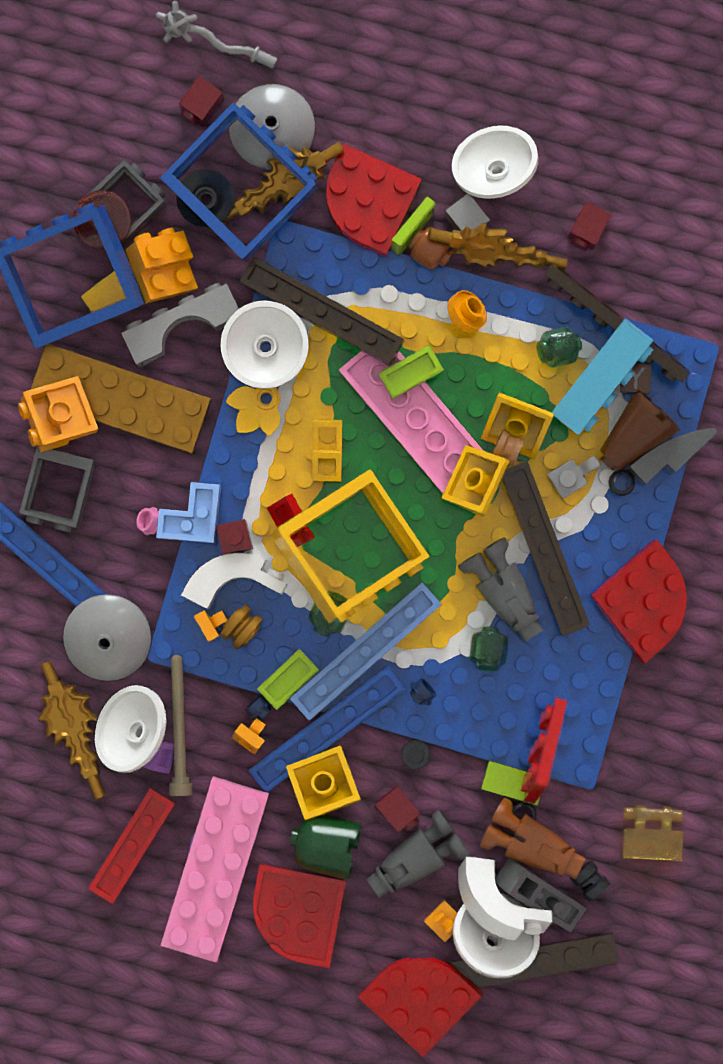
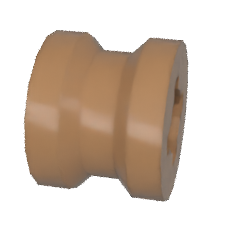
(508, 447)

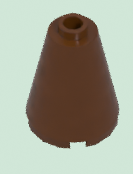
(637, 432)

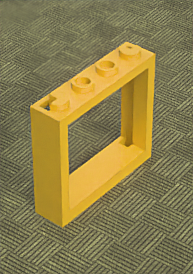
(391, 518)

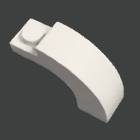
(217, 572)
(490, 908)

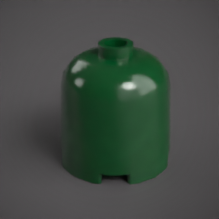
(326, 844)

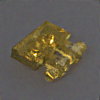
(652, 843)

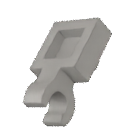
(570, 477)

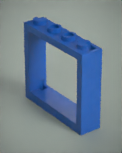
(265, 137)
(117, 258)

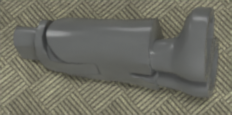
(505, 589)
(416, 857)

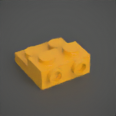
(162, 265)
(57, 414)

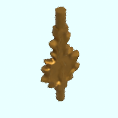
(282, 182)
(489, 245)
(68, 720)

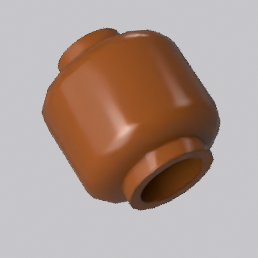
(429, 252)

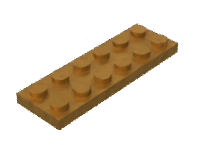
(129, 399)

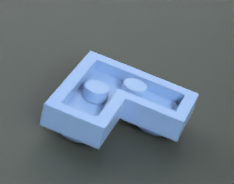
(198, 522)

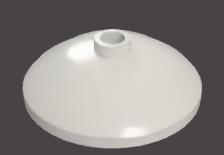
(495, 162)
(258, 324)
(130, 729)
(497, 961)

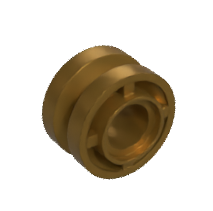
(241, 627)

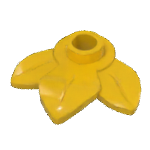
(253, 412)

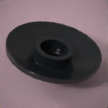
(207, 183)

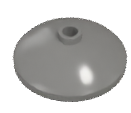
(293, 128)
(111, 619)

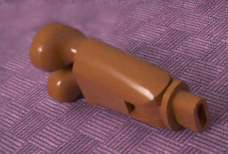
(532, 843)

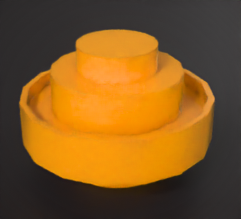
(467, 311)

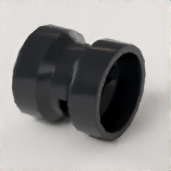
(591, 881)

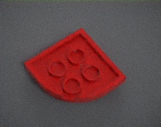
(368, 198)
(645, 600)
(543, 751)
(298, 913)
(420, 999)

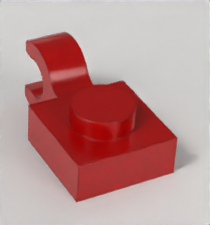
(285, 510)

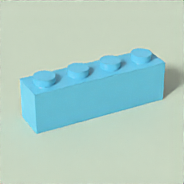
(602, 376)

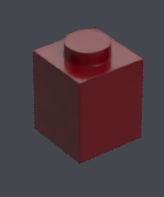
(200, 102)
(588, 226)
(234, 537)
(398, 809)

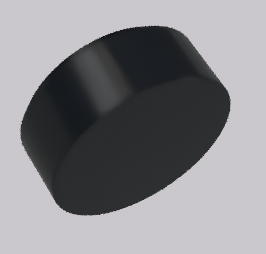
(415, 754)

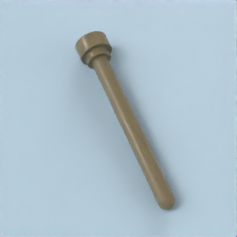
(180, 783)

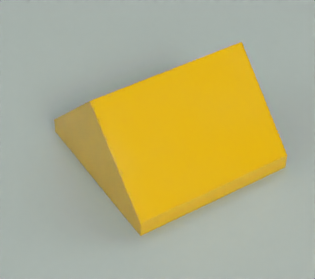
(519, 421)
(475, 480)
(323, 783)

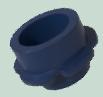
(422, 692)
(258, 708)

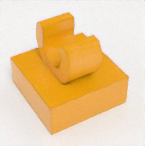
(209, 624)
(249, 736)
(442, 920)

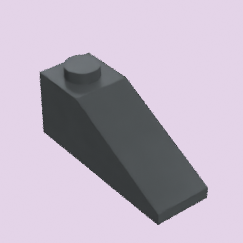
(539, 894)

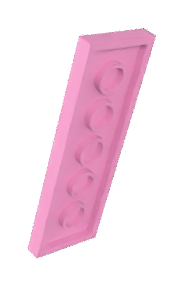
(414, 418)
(214, 869)

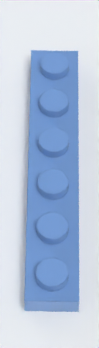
(365, 651)

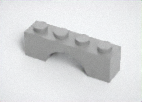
(148, 338)

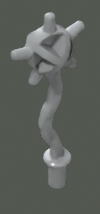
(178, 24)

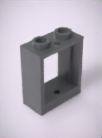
(153, 192)
(63, 459)

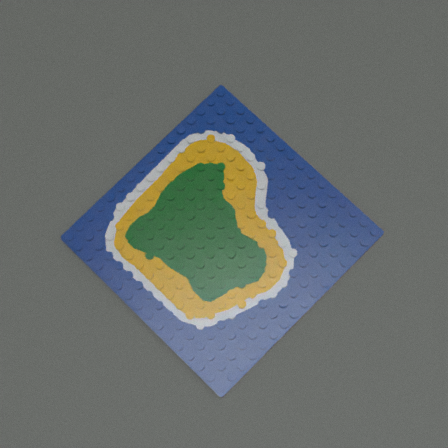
(352, 548)

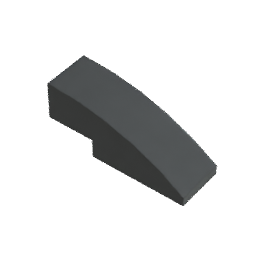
(670, 455)

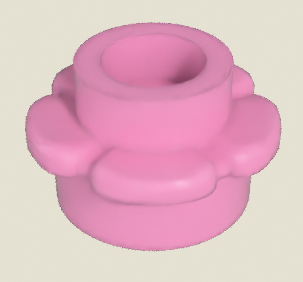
(148, 520)

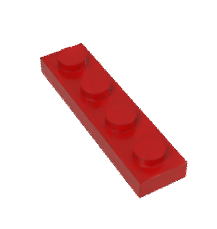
(131, 845)

